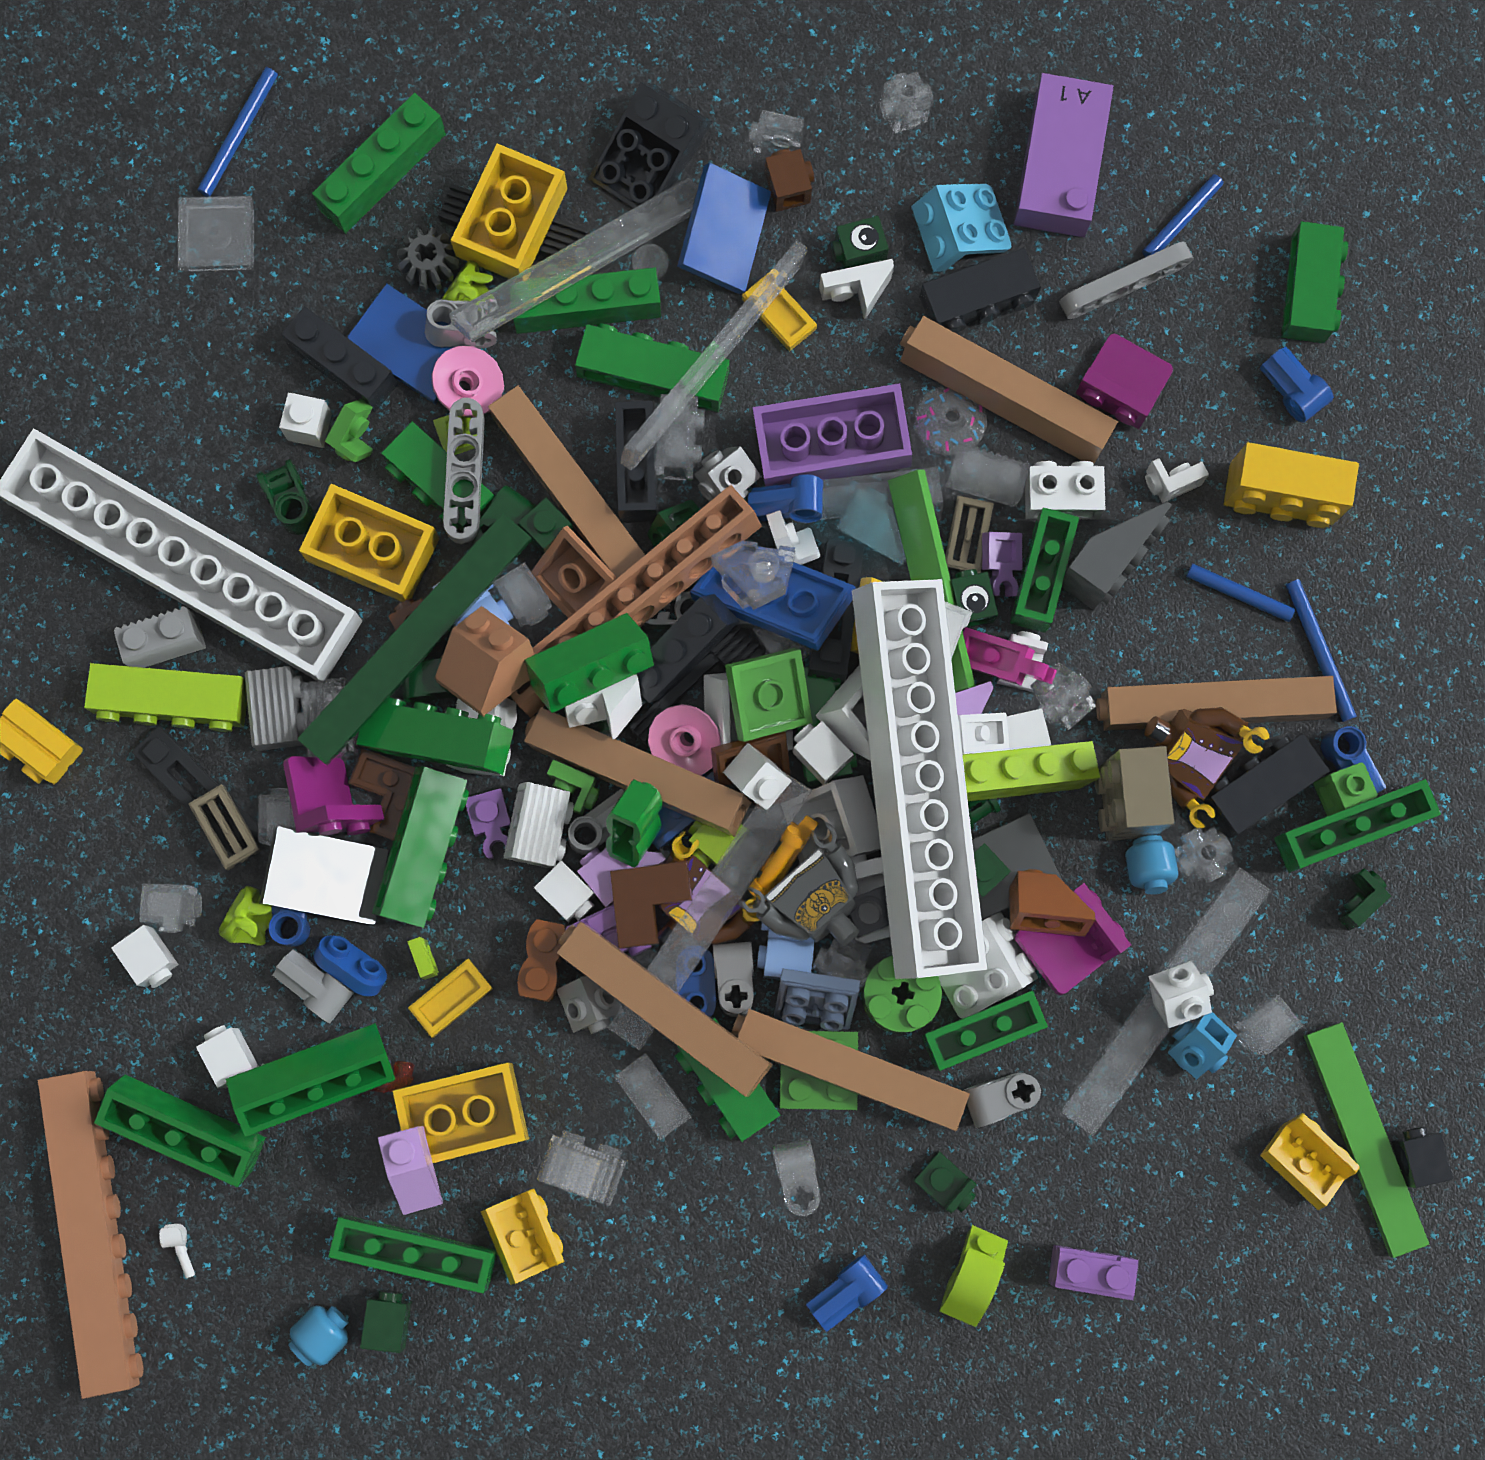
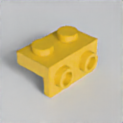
(1309, 1160)
(523, 1236)

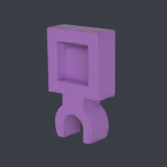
(1002, 556)
(488, 817)

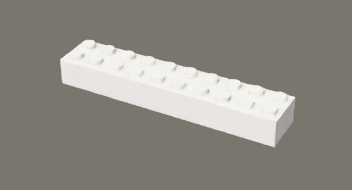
(178, 556)
(918, 779)

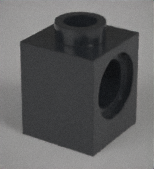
(878, 898)
(1422, 1158)

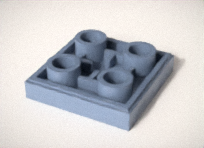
(816, 999)

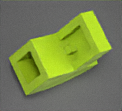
(975, 1276)

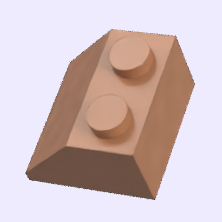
(484, 661)

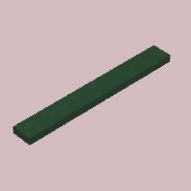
(414, 639)

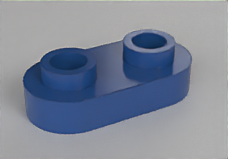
(350, 965)
(702, 985)

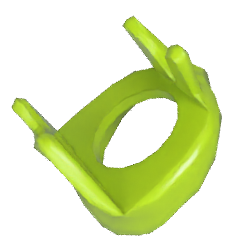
(468, 284)
(246, 919)

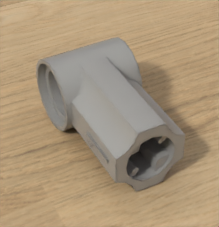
(597, 822)
(319, 990)

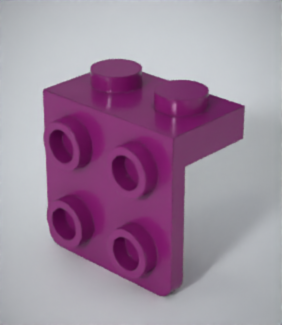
(1124, 380)
(323, 798)
(1071, 958)

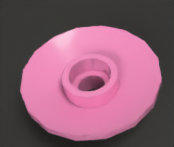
(475, 368)
(668, 740)

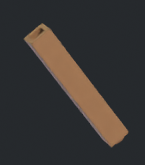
(1006, 390)
(565, 481)
(1248, 699)
(621, 763)
(663, 1008)
(851, 1069)

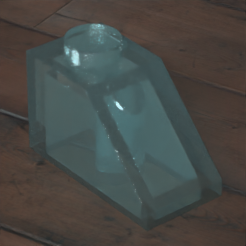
(872, 524)

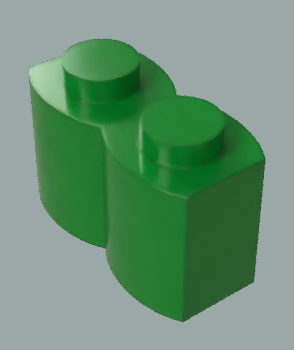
(634, 823)

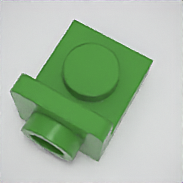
(348, 428)
(569, 780)
(1345, 789)

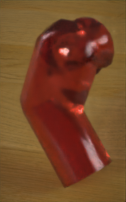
(404, 1077)

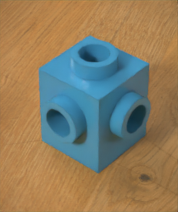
(1202, 1045)

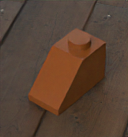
(1047, 905)

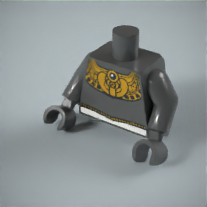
(813, 896)

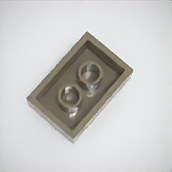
(1135, 793)

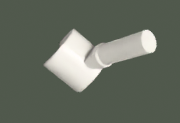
(176, 1236)

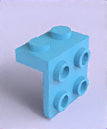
(960, 222)

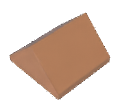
(571, 572)

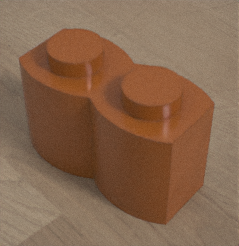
(540, 971)

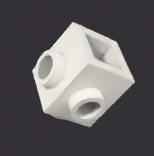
(1181, 994)

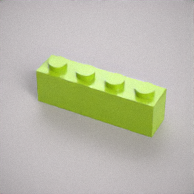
(167, 696)
(1029, 770)

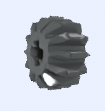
(427, 270)

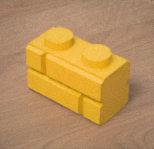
(35, 743)

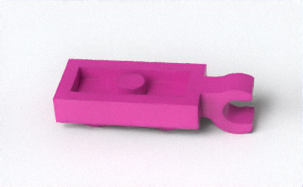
(1004, 658)

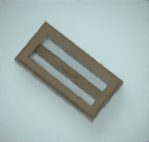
(962, 564)
(240, 854)

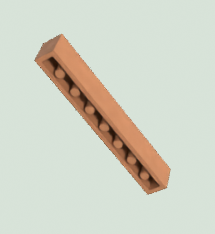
(90, 1235)

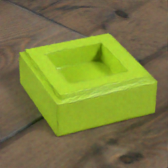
(423, 958)

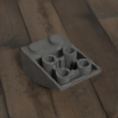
(1099, 566)

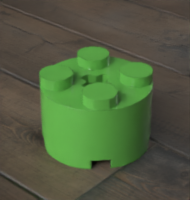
(883, 1006)

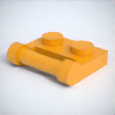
(780, 862)

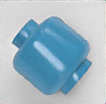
(1151, 864)
(319, 1335)

